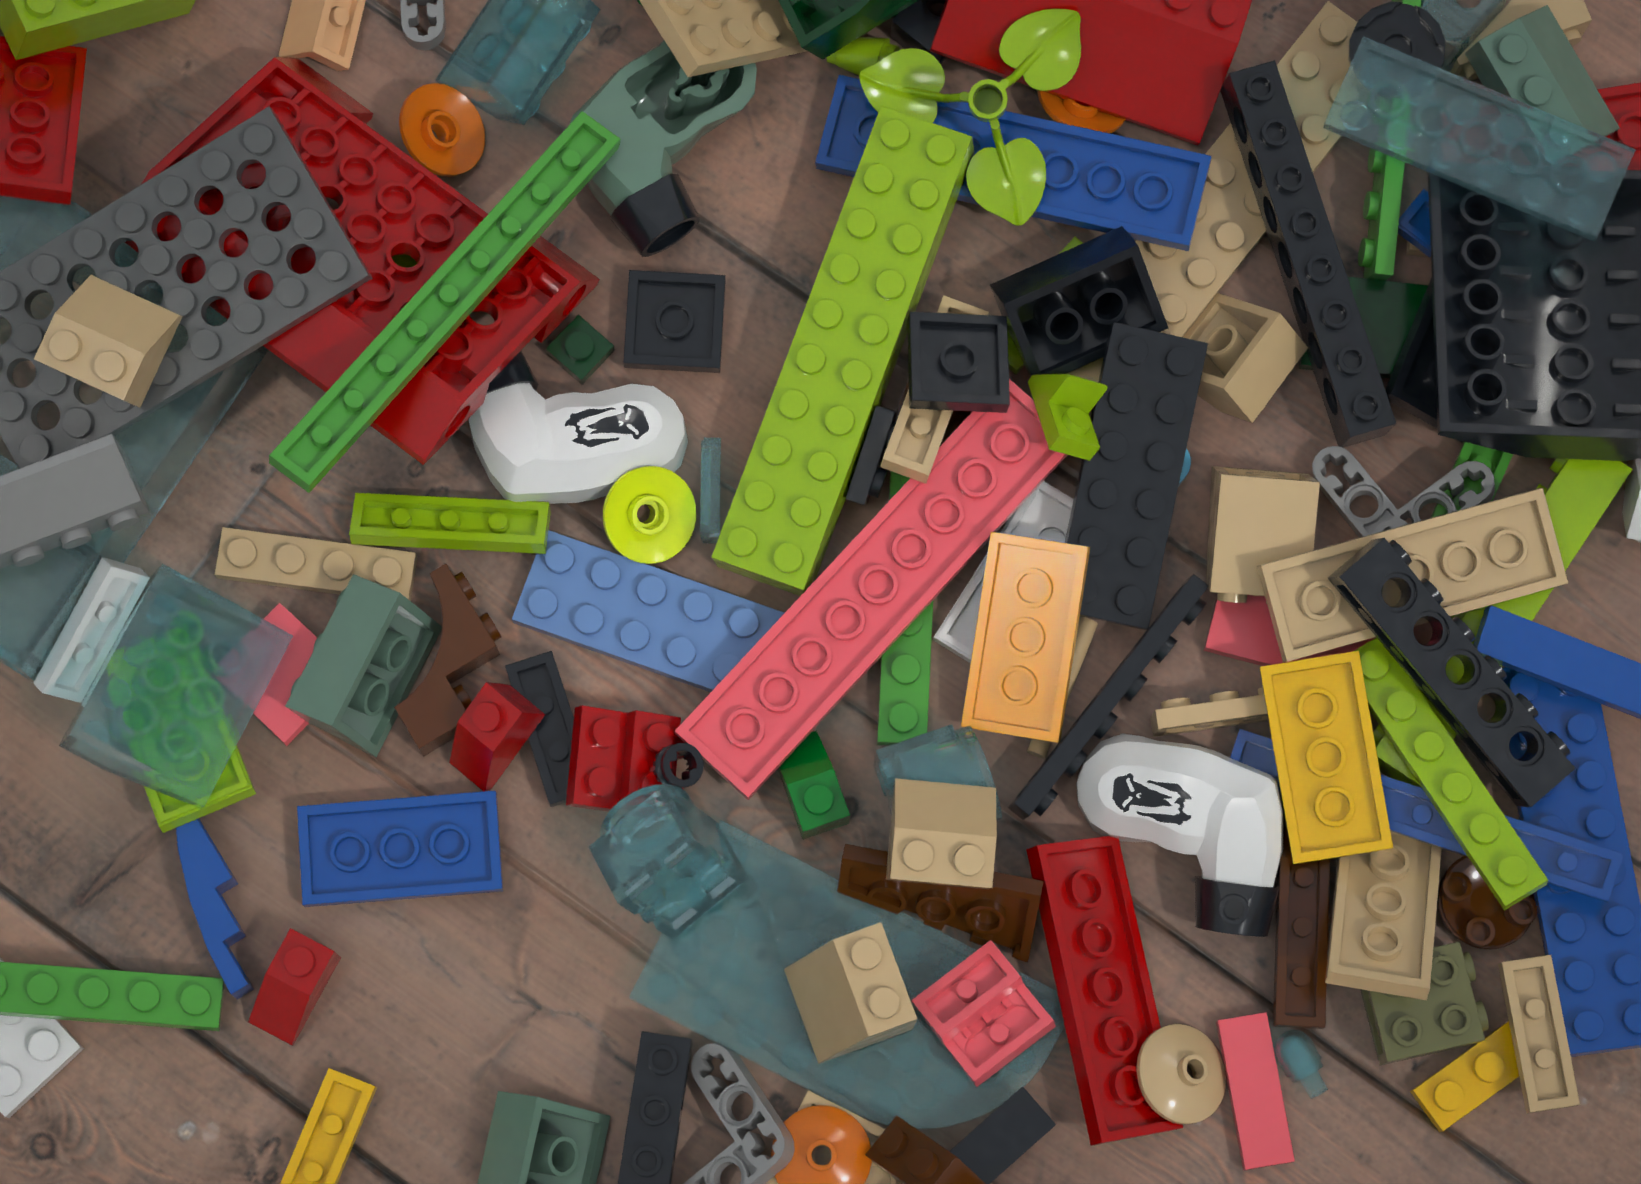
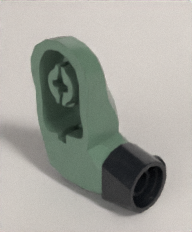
(659, 121)

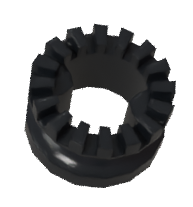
(669, 754)

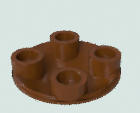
(1475, 913)

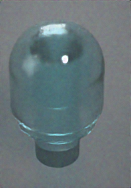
(1300, 1061)

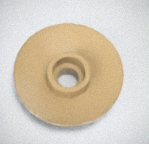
(1165, 1077)

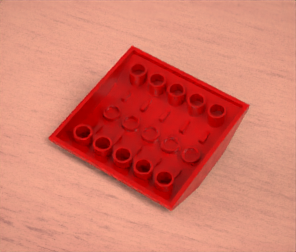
(1137, 60)

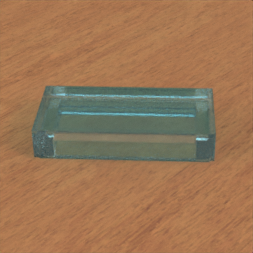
(710, 490)

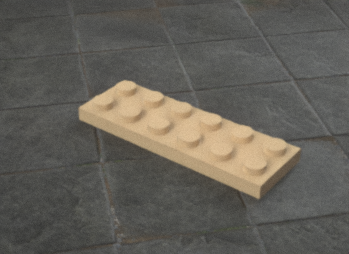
(1467, 554)

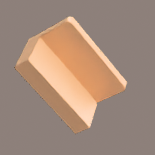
(322, 31)

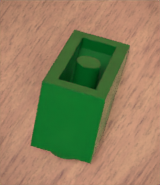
(813, 789)

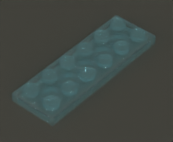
(1479, 138)

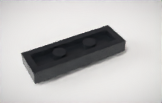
(551, 740)

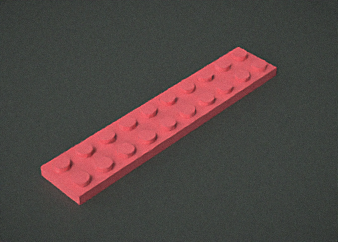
(870, 595)

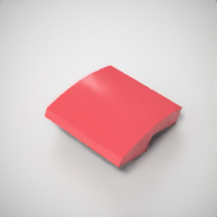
(271, 707)
(983, 1013)

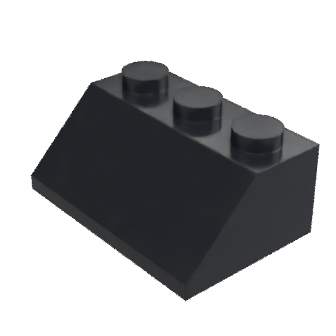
(1065, 304)

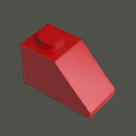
(492, 733)
(292, 986)

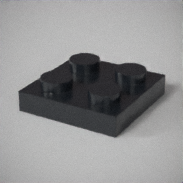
(674, 321)
(958, 362)

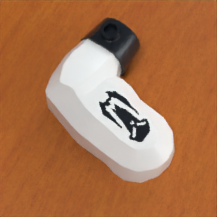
(573, 441)
(1193, 806)

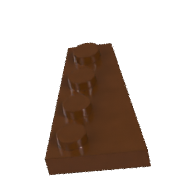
(997, 914)

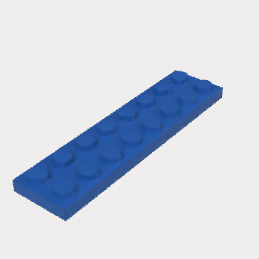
(1090, 174)
(1590, 941)

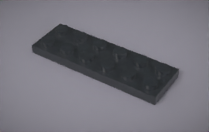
(1133, 479)

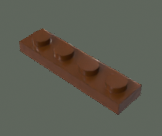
(1301, 942)

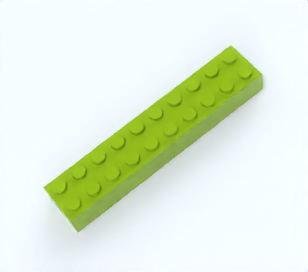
(844, 351)

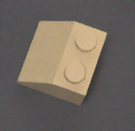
(109, 339)
(1245, 355)
(942, 834)

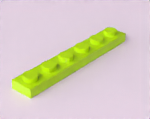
(1448, 778)

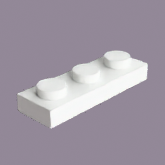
(91, 630)

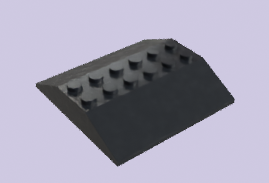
(1537, 327)

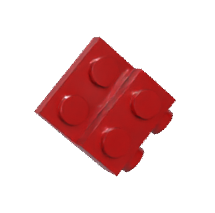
(615, 754)

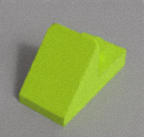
(1064, 411)

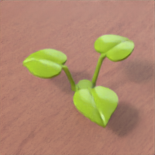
(1013, 175)

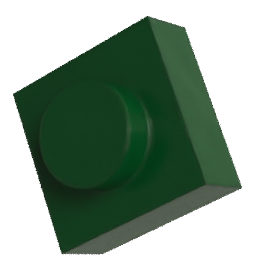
(580, 349)

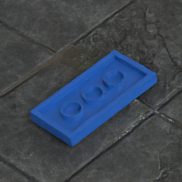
(399, 848)

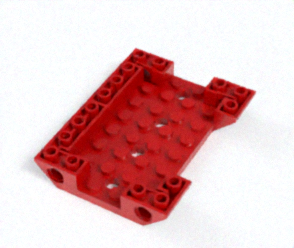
(386, 210)

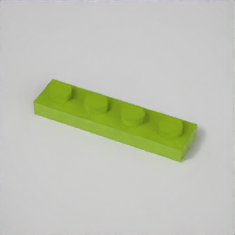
(450, 523)

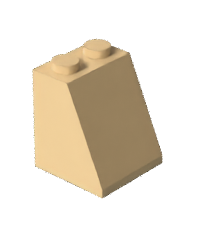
(1255, 522)
(851, 993)

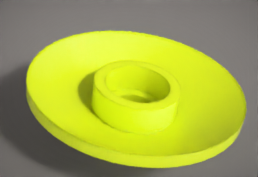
(670, 517)

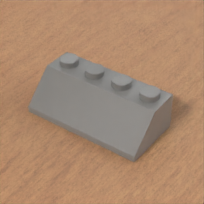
(67, 501)

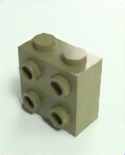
(1445, 1021)

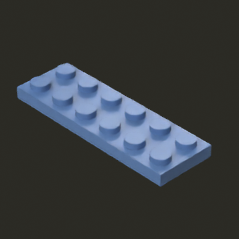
(639, 613)

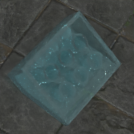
(176, 688)

